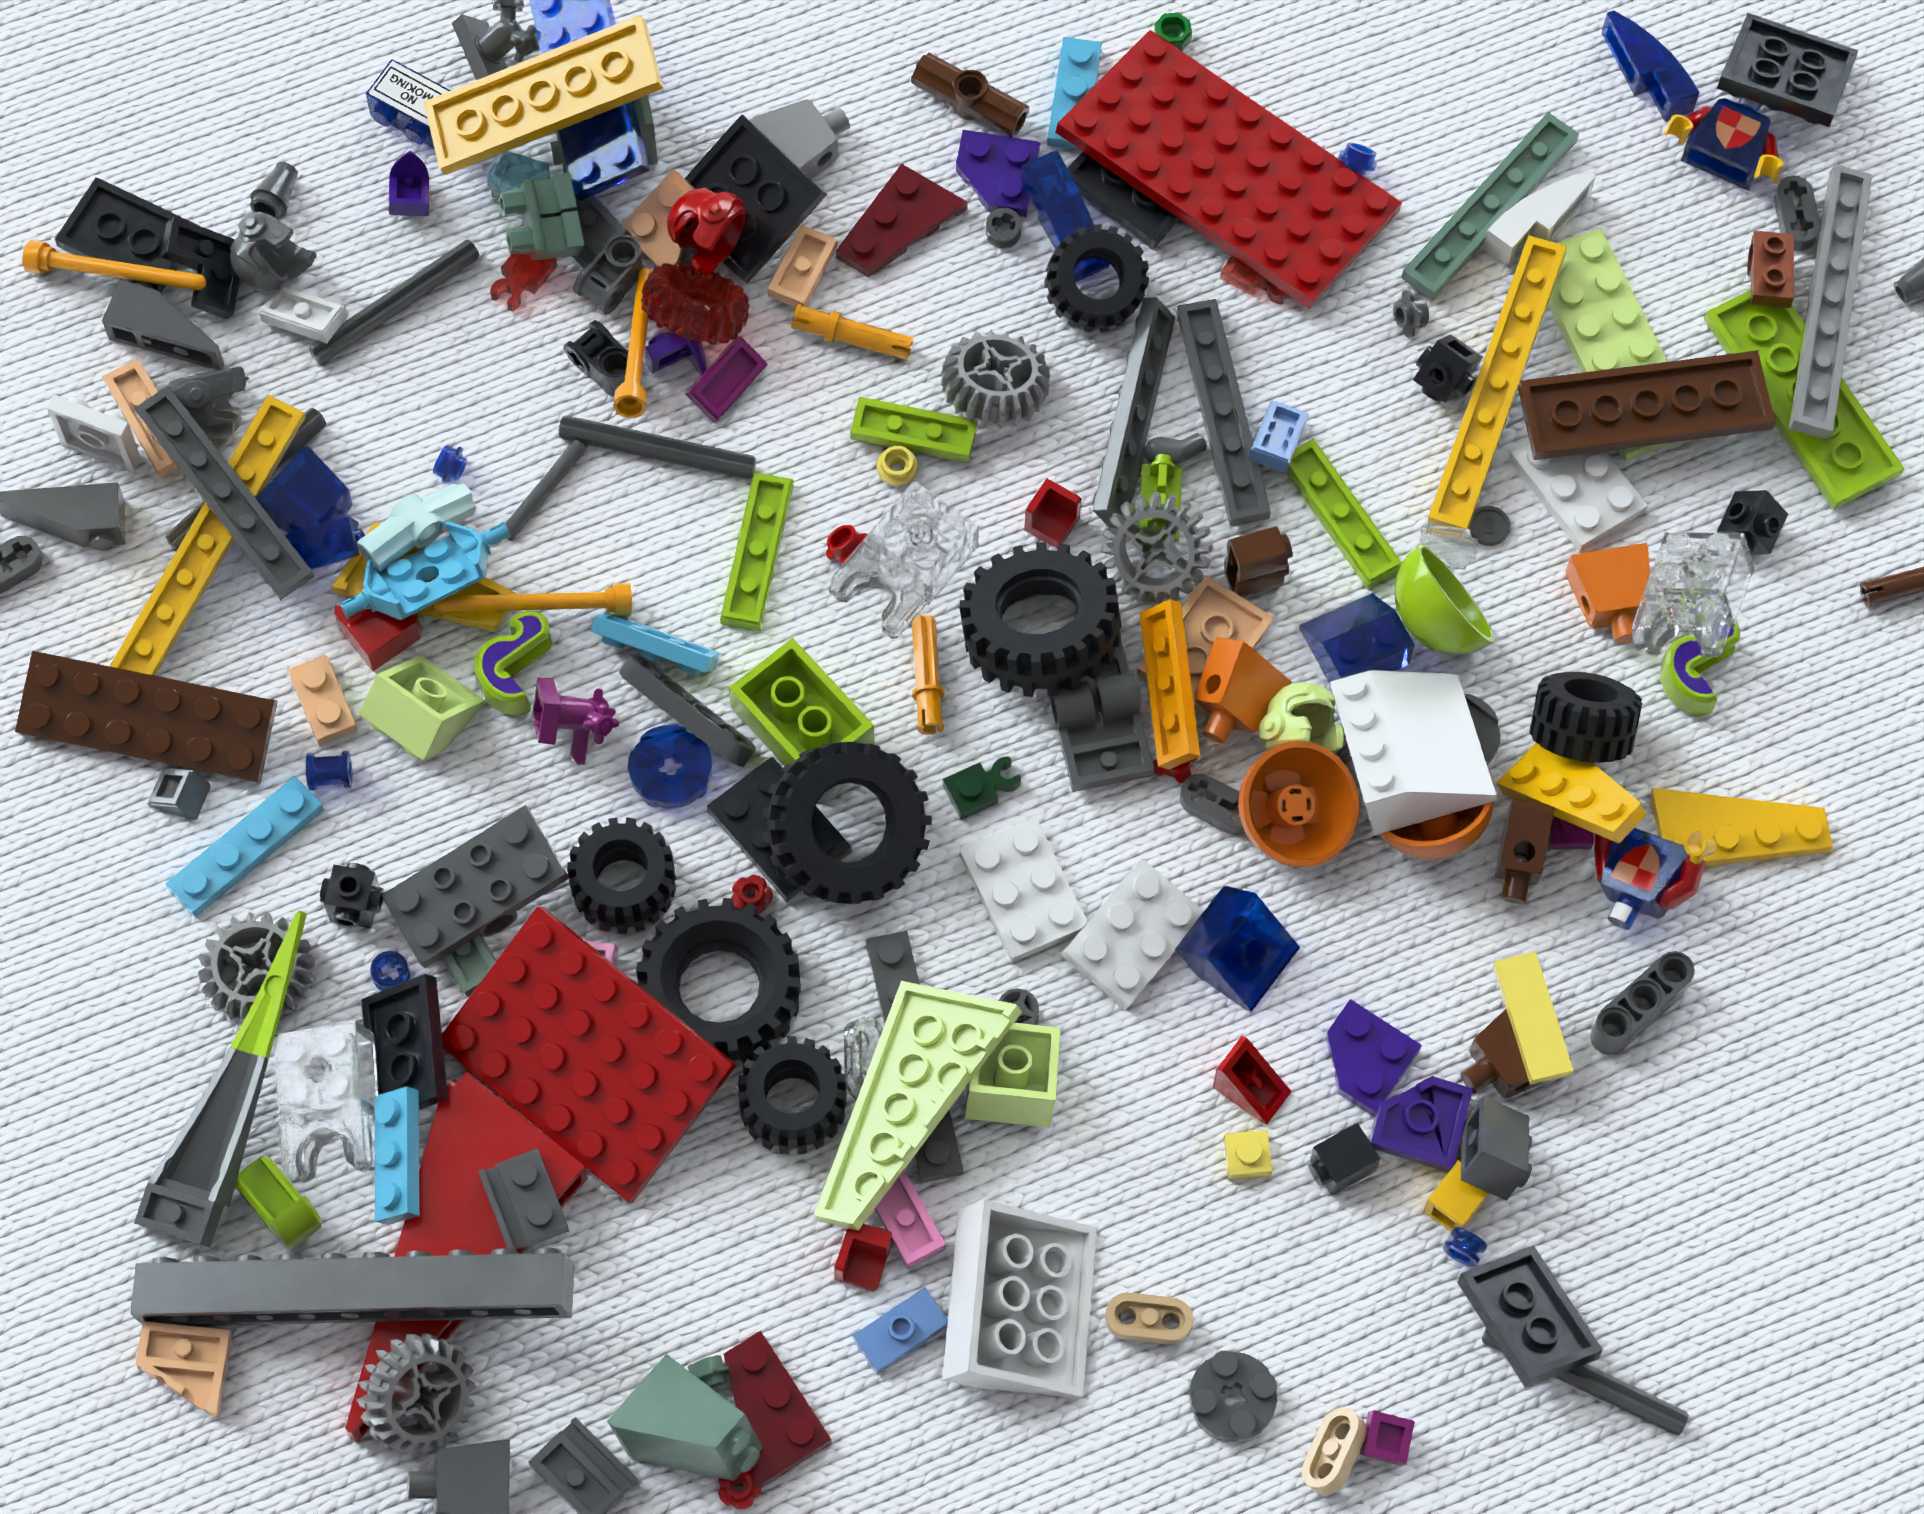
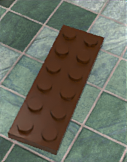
(1646, 405)
(146, 716)

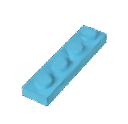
(244, 846)

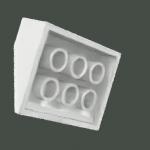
(1412, 746)
(1019, 1301)

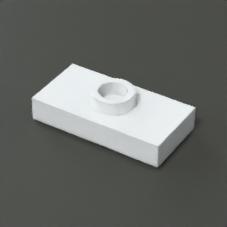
(303, 314)

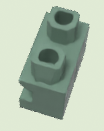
(548, 217)

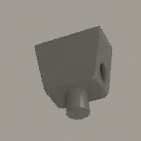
(466, 1479)

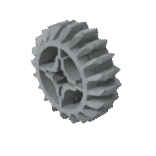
(998, 370)
(1171, 559)
(248, 984)
(432, 1398)

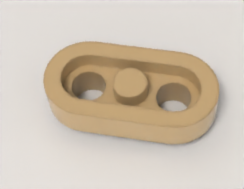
(1149, 1314)
(1333, 1453)

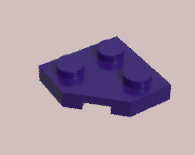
(994, 169)
(1368, 1056)
(1423, 1123)

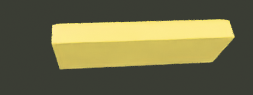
(1533, 1018)

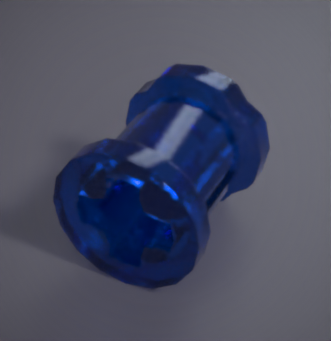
(329, 770)

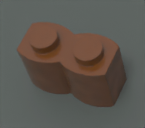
(1257, 561)

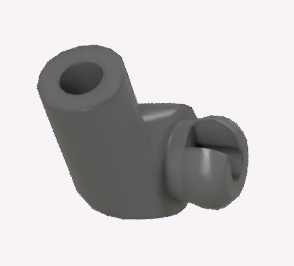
(1177, 449)

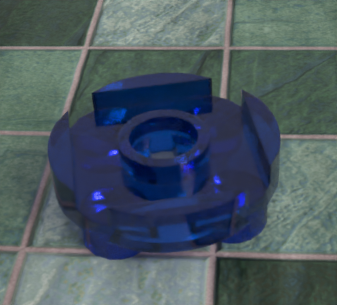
(667, 790)

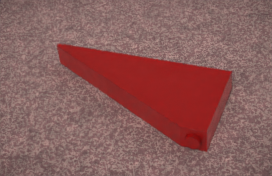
(466, 1135)

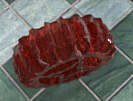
(695, 303)

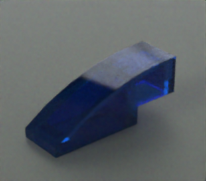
(1649, 66)
(1059, 205)

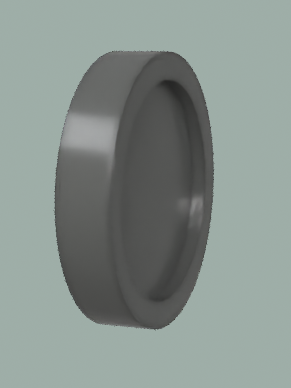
(1490, 525)

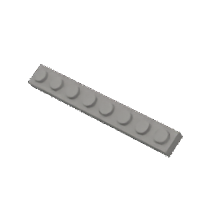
(1830, 302)

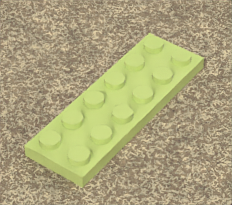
(1602, 314)

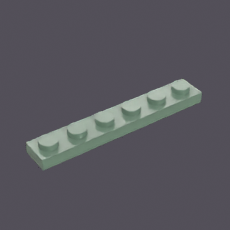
(1502, 190)

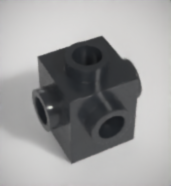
(1447, 369)
(1757, 517)
(360, 904)

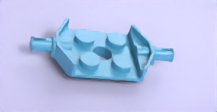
(451, 562)

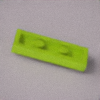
(914, 429)

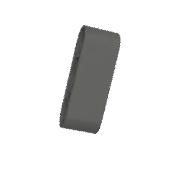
(1651, 986)

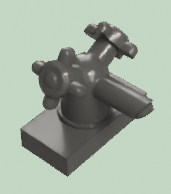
(488, 45)

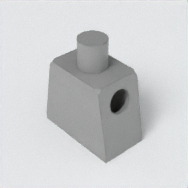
(805, 134)

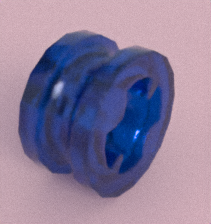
(392, 960)
(1465, 1247)

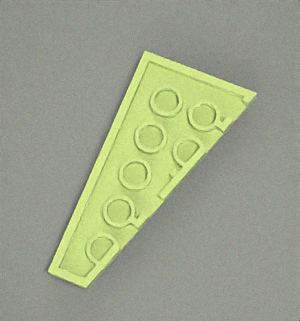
(917, 1072)

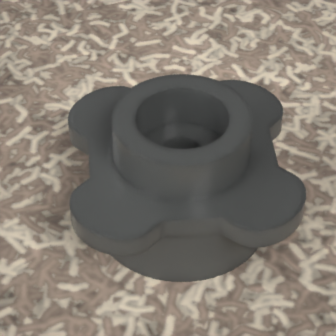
(1411, 313)

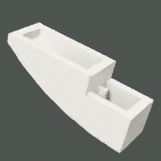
(1538, 216)

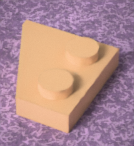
(649, 220)
(187, 1361)

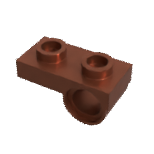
(1771, 269)

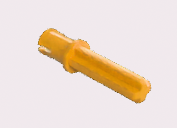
(928, 689)

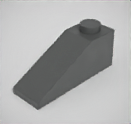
(150, 322)
(79, 514)

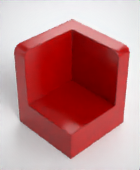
(1052, 513)
(863, 1257)

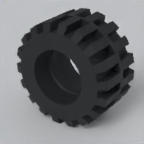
(1120, 255)
(1585, 717)
(616, 844)
(787, 1062)

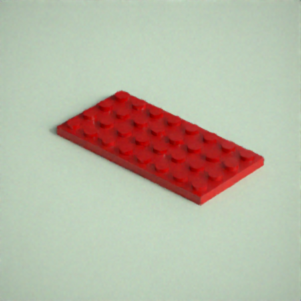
(1229, 168)

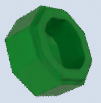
(1174, 29)

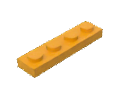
(1169, 684)

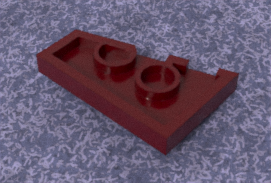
(896, 219)
(773, 1408)

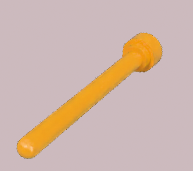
(41, 257)
(630, 396)
(613, 600)

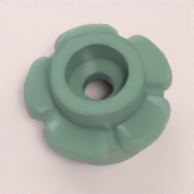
(710, 1370)

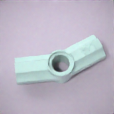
(416, 523)

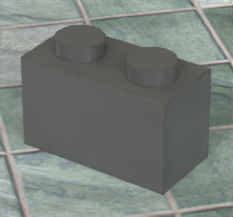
(1496, 1148)

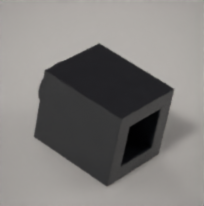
(1343, 1159)

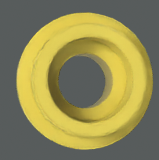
(901, 456)

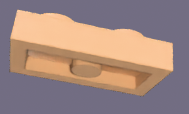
(802, 267)
(322, 700)

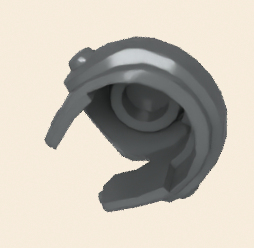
(265, 255)
(208, 397)

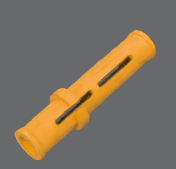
(837, 328)

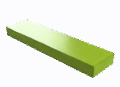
(1342, 515)
(757, 551)

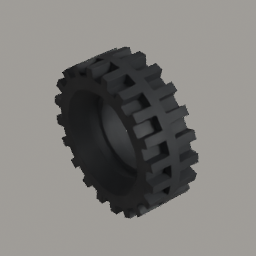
(1046, 658)
(792, 831)
(732, 931)

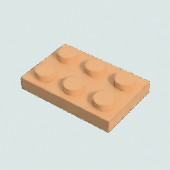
(1215, 613)

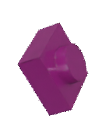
(1569, 836)
(1387, 1438)

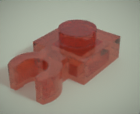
(521, 275)
(1249, 281)

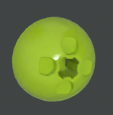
(1438, 606)

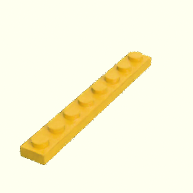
(1497, 384)
(205, 544)

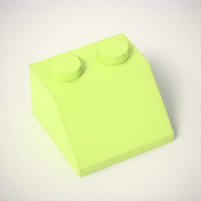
(419, 706)
(1017, 1078)

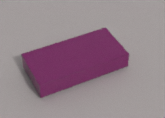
(726, 379)

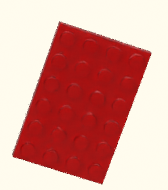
(586, 1054)

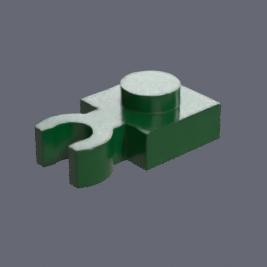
(975, 789)

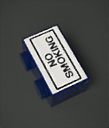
(399, 100)

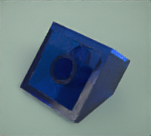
(1358, 639)
(1238, 946)

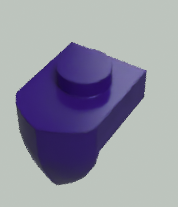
(409, 187)
(669, 349)

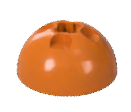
(1316, 798)
(1442, 835)

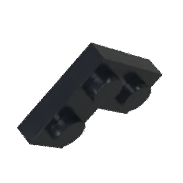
(210, 257)

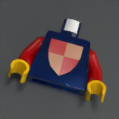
(1729, 141)
(1649, 873)

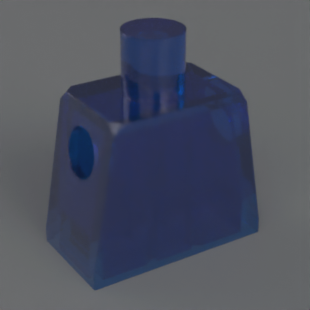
(305, 494)

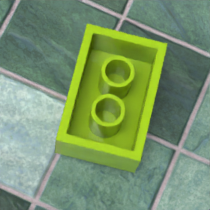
(796, 705)

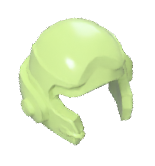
(1301, 714)

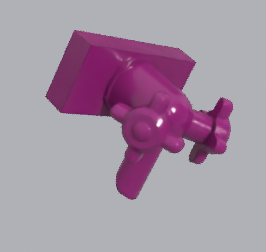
(577, 714)

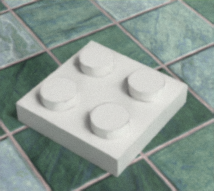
(94, 432)

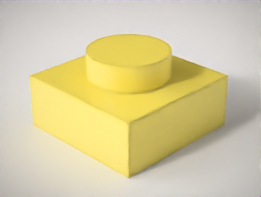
(1247, 1154)

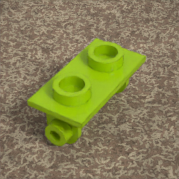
(1166, 479)

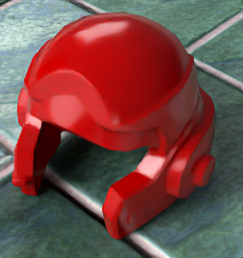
(707, 223)

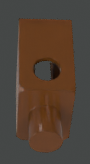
(1524, 834)
(1497, 1060)

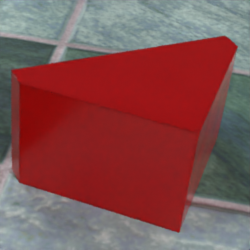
(378, 635)
(1250, 1081)

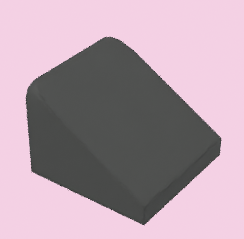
(179, 793)

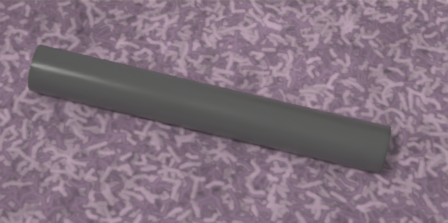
(545, 487)

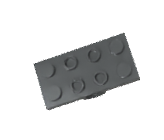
(1102, 728)
(475, 887)

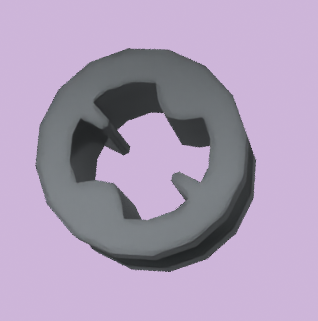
(1010, 236)

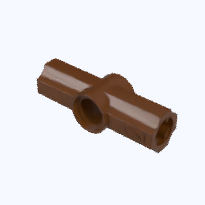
(989, 104)

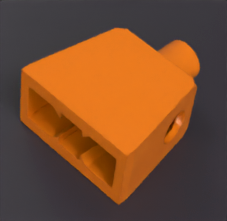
(1610, 586)
(1236, 688)

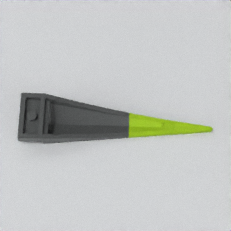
(205, 1159)

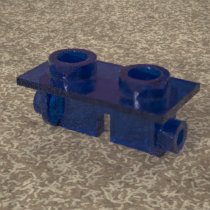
(326, 542)

